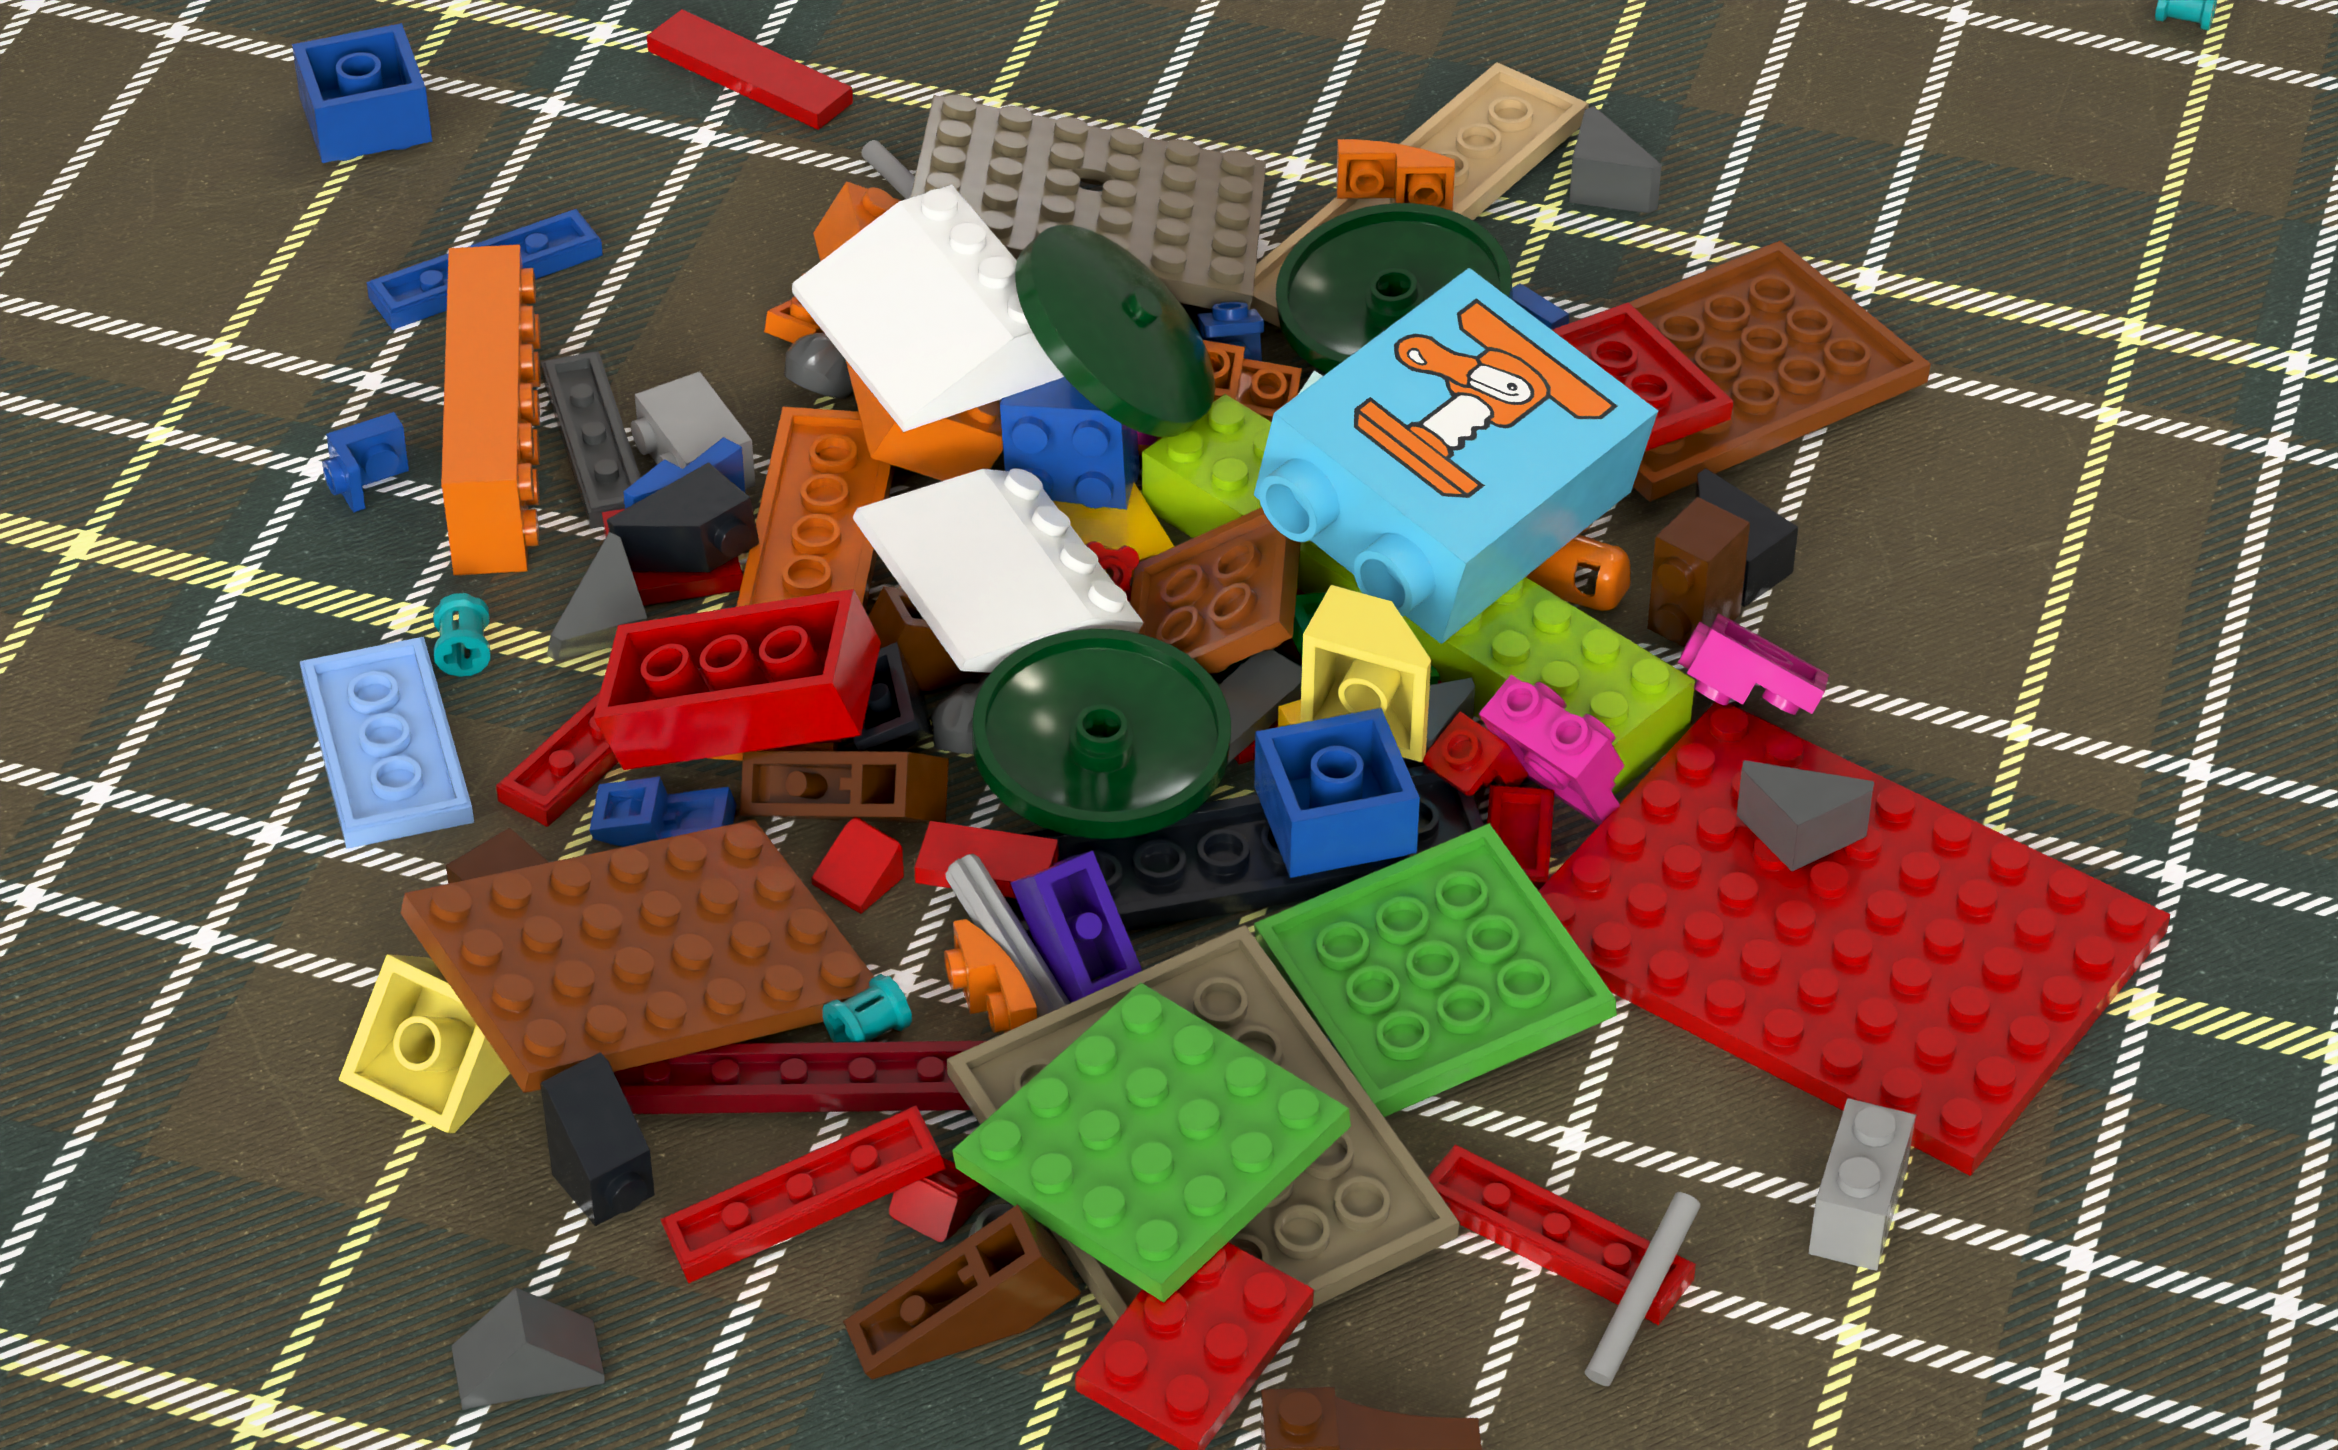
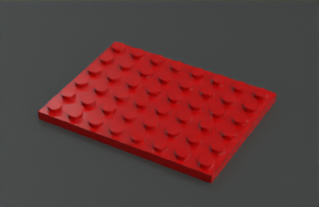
(1893, 973)

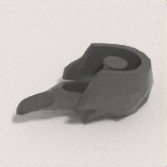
(818, 366)
(954, 719)

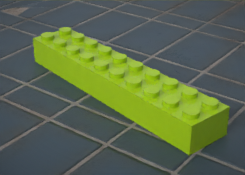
(1527, 632)

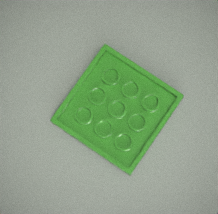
(1436, 969)
(1152, 1140)

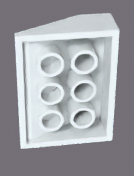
(927, 311)
(992, 565)

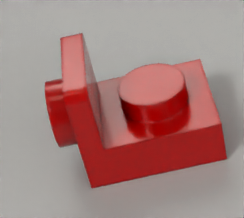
(1472, 757)

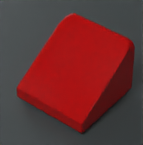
(860, 866)
(938, 1202)

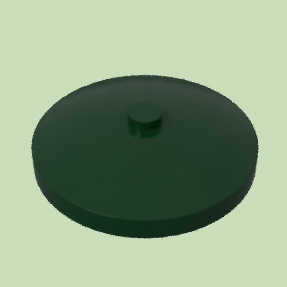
(1373, 269)
(1114, 331)
(1101, 733)

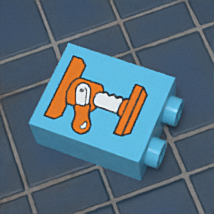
(1452, 454)

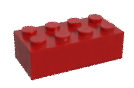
(738, 680)

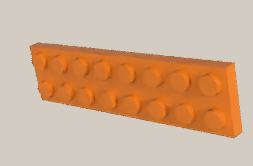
(806, 516)

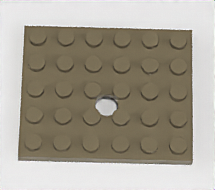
(1165, 202)
(1343, 1217)

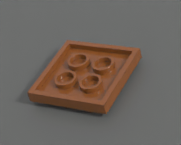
(1221, 592)

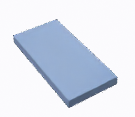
(386, 742)

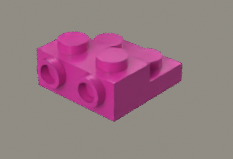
(1732, 659)
(1557, 747)

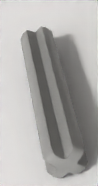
(996, 918)

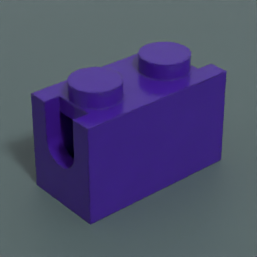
(1076, 925)

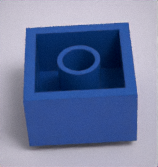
(362, 93)
(1069, 445)
(1336, 792)

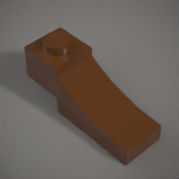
(1325, 1422)

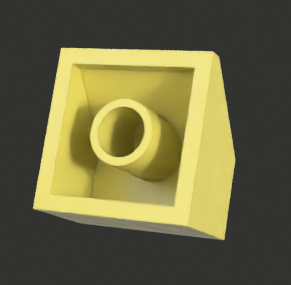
(1366, 659)
(422, 1047)

